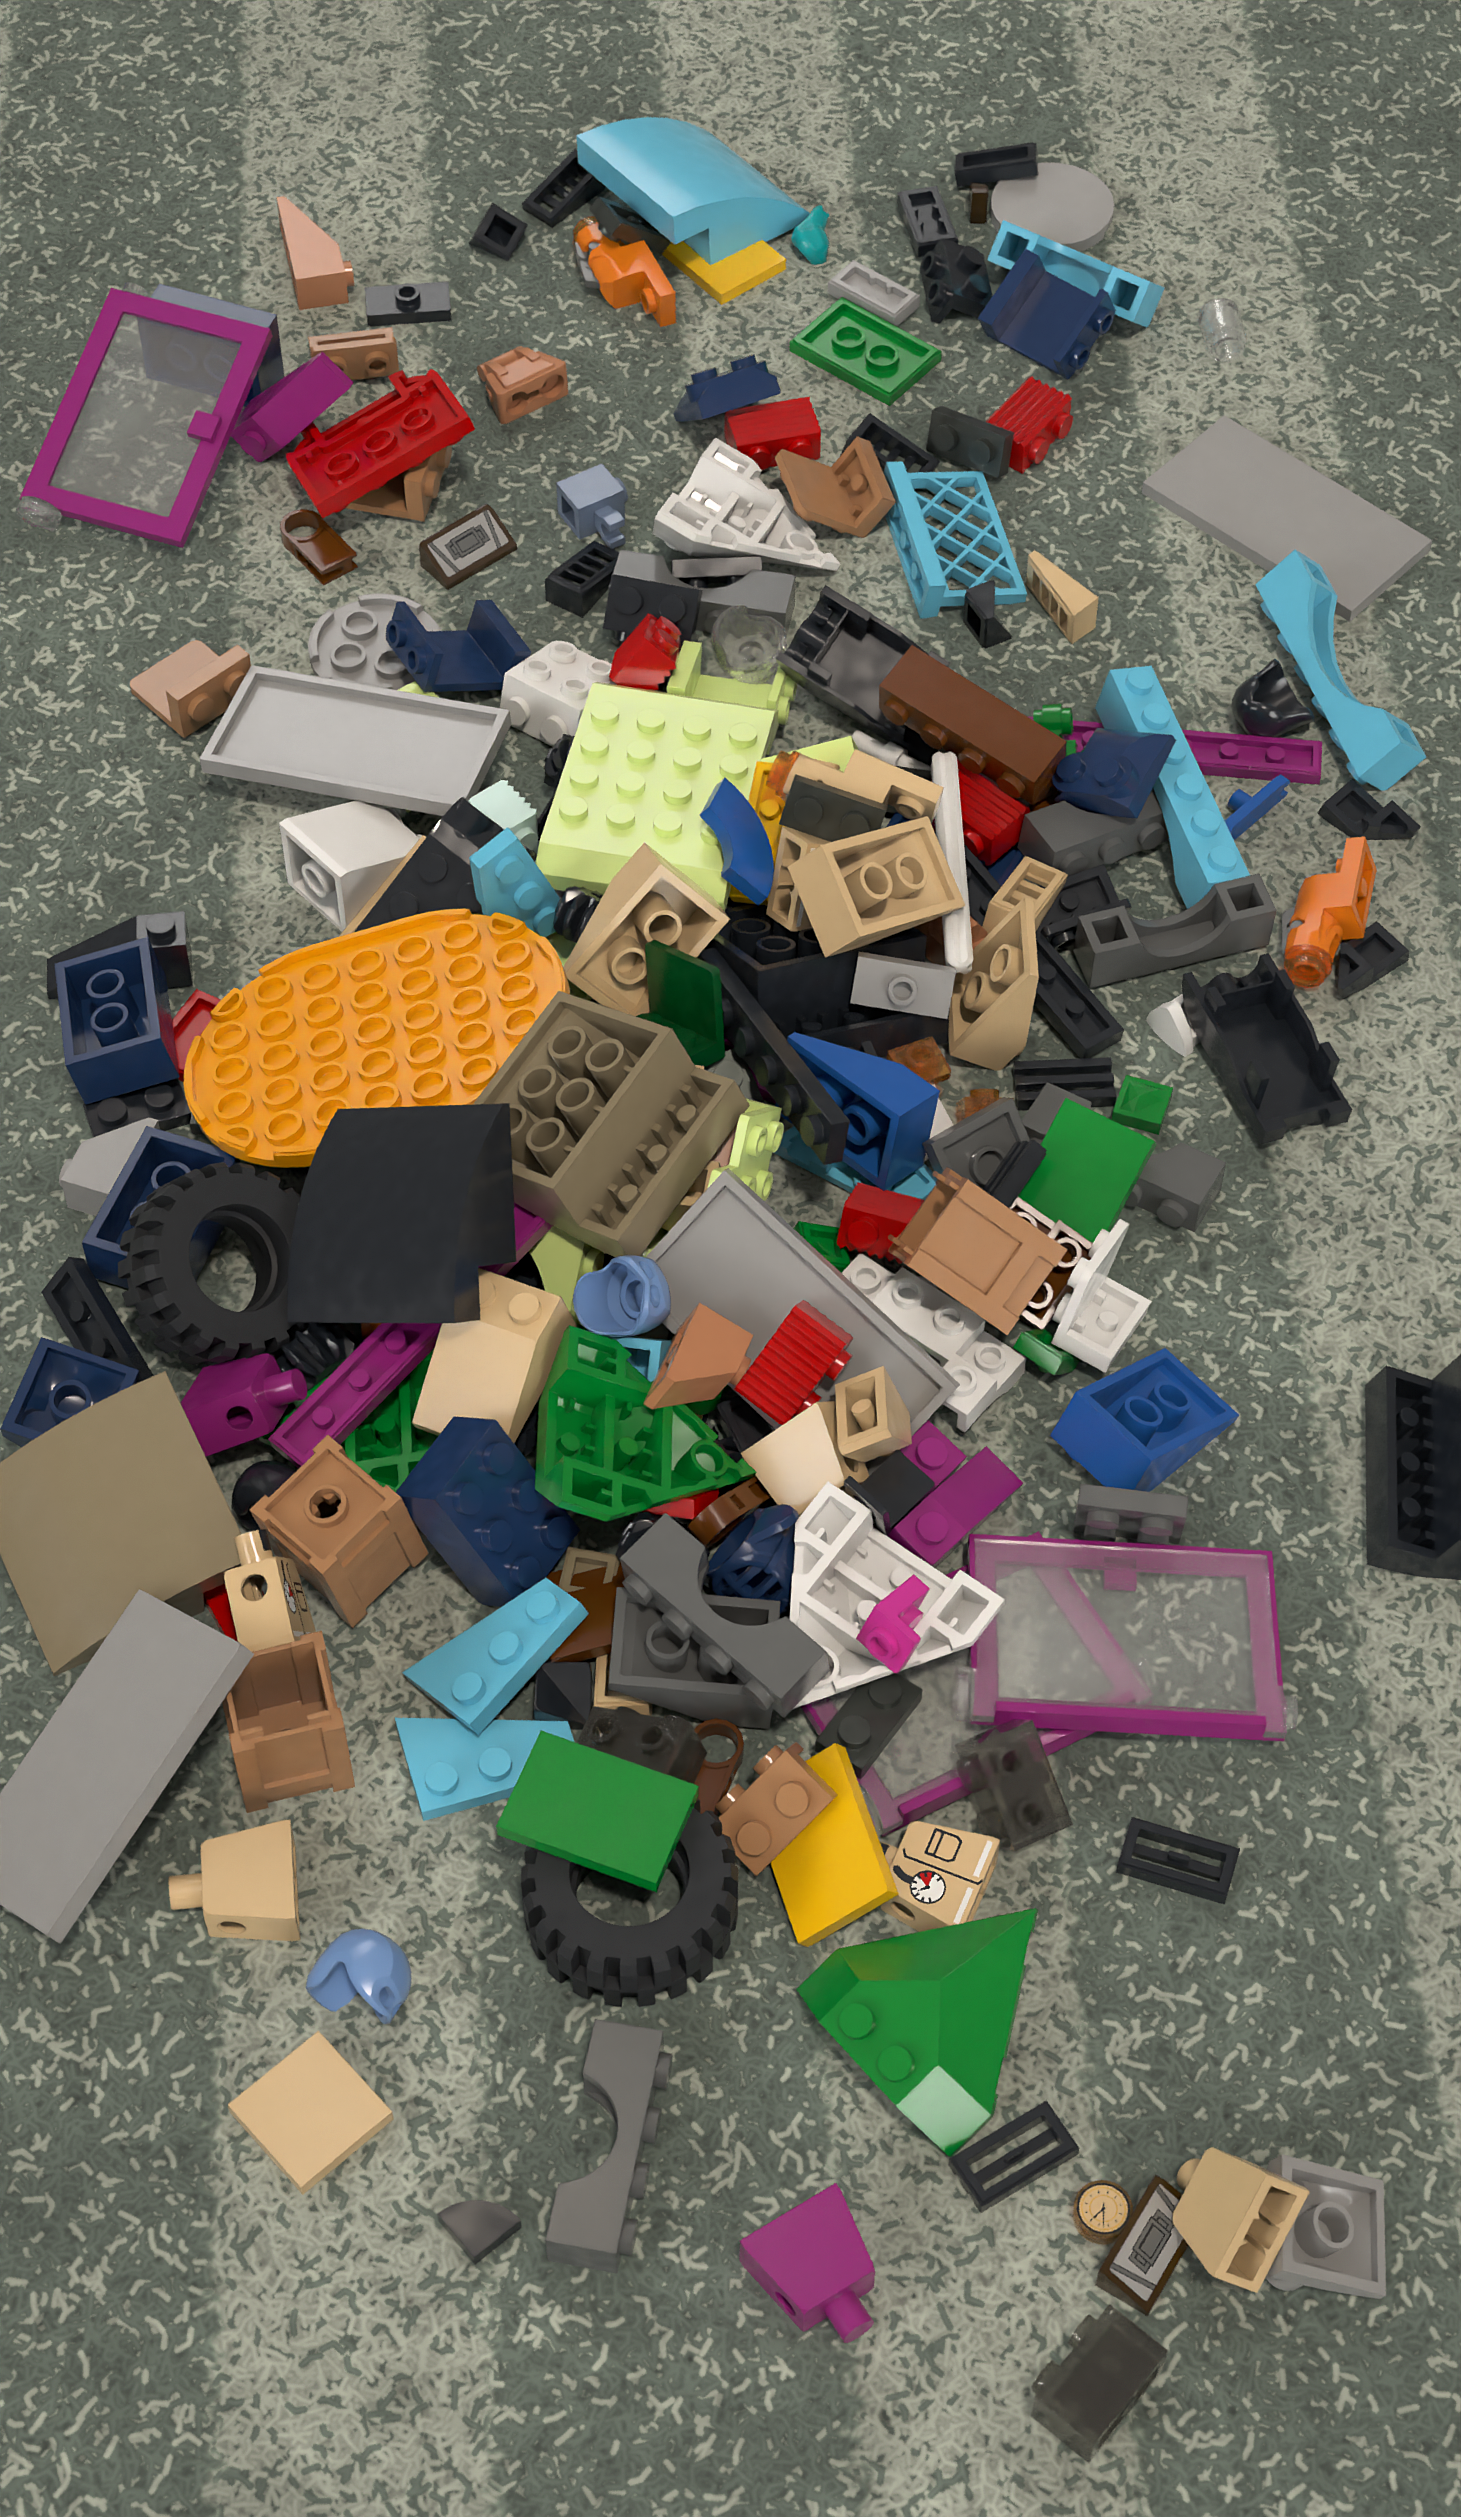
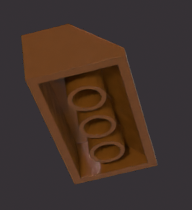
(972, 725)

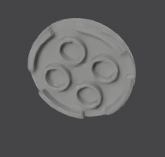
(1057, 204)
(353, 642)

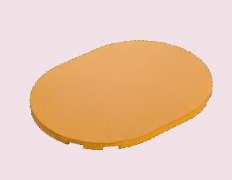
(367, 1022)

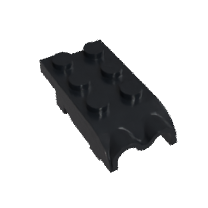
(843, 659)
(440, 869)
(1266, 1050)

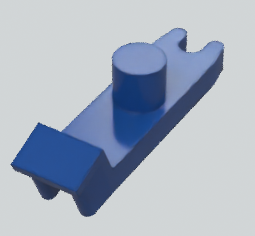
(1251, 809)

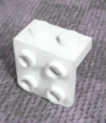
(551, 690)
(1099, 1312)

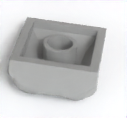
(1337, 2234)

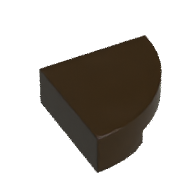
(978, 203)

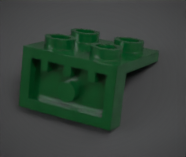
(686, 999)

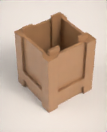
(977, 1250)
(340, 1530)
(287, 1725)

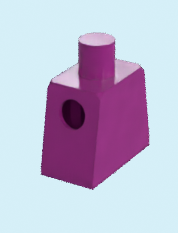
(240, 1401)
(814, 2264)

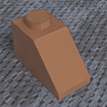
(700, 1360)

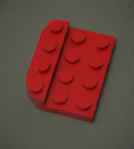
(378, 441)

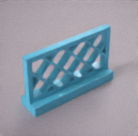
(918, 541)

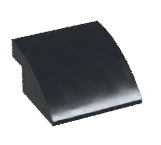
(813, 992)
(403, 1215)
(1414, 1472)

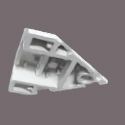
(734, 514)
(848, 1569)

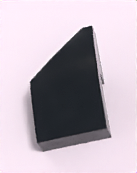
(1360, 815)
(1369, 959)

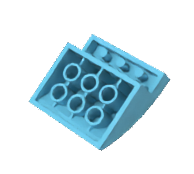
(688, 184)

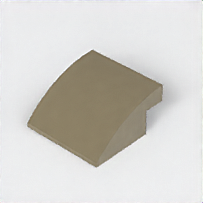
(608, 1122)
(110, 1510)

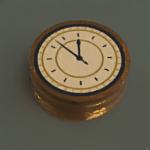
(1101, 2211)

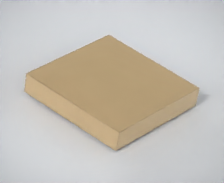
(310, 2112)

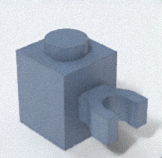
(593, 504)

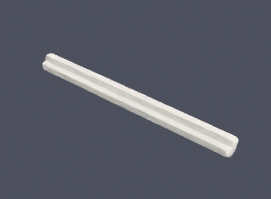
(951, 839)

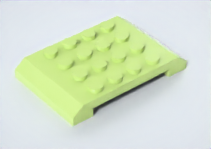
(643, 776)

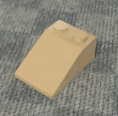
(875, 885)
(641, 904)
(996, 998)
(496, 1362)

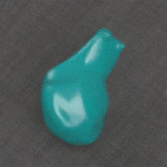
(811, 237)

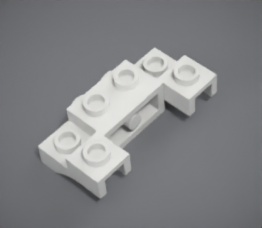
(945, 1332)

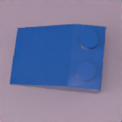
(886, 1107)
(1141, 1422)

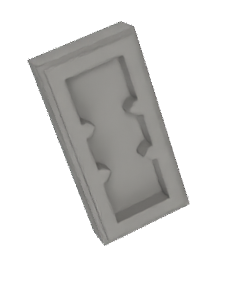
(874, 293)
(903, 985)

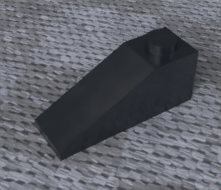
(166, 934)

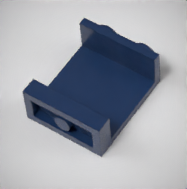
(1046, 316)
(460, 658)

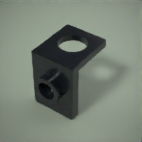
(891, 1491)

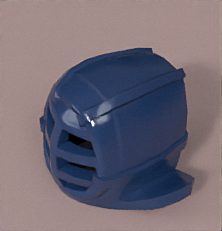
(757, 1557)

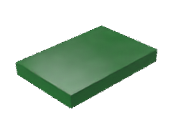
(865, 351)
(1086, 1170)
(598, 1810)

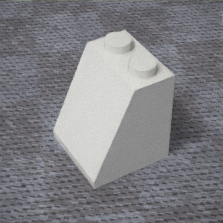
(343, 855)

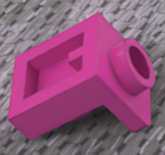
(891, 1623)

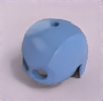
(623, 1297)
(362, 1964)

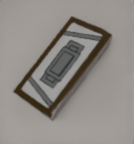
(466, 547)
(1145, 2250)

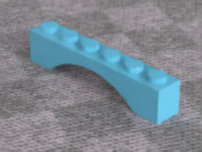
(1303, 607)
(1196, 829)

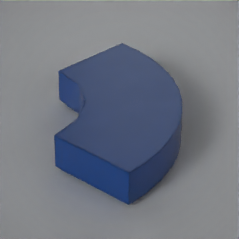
(743, 841)

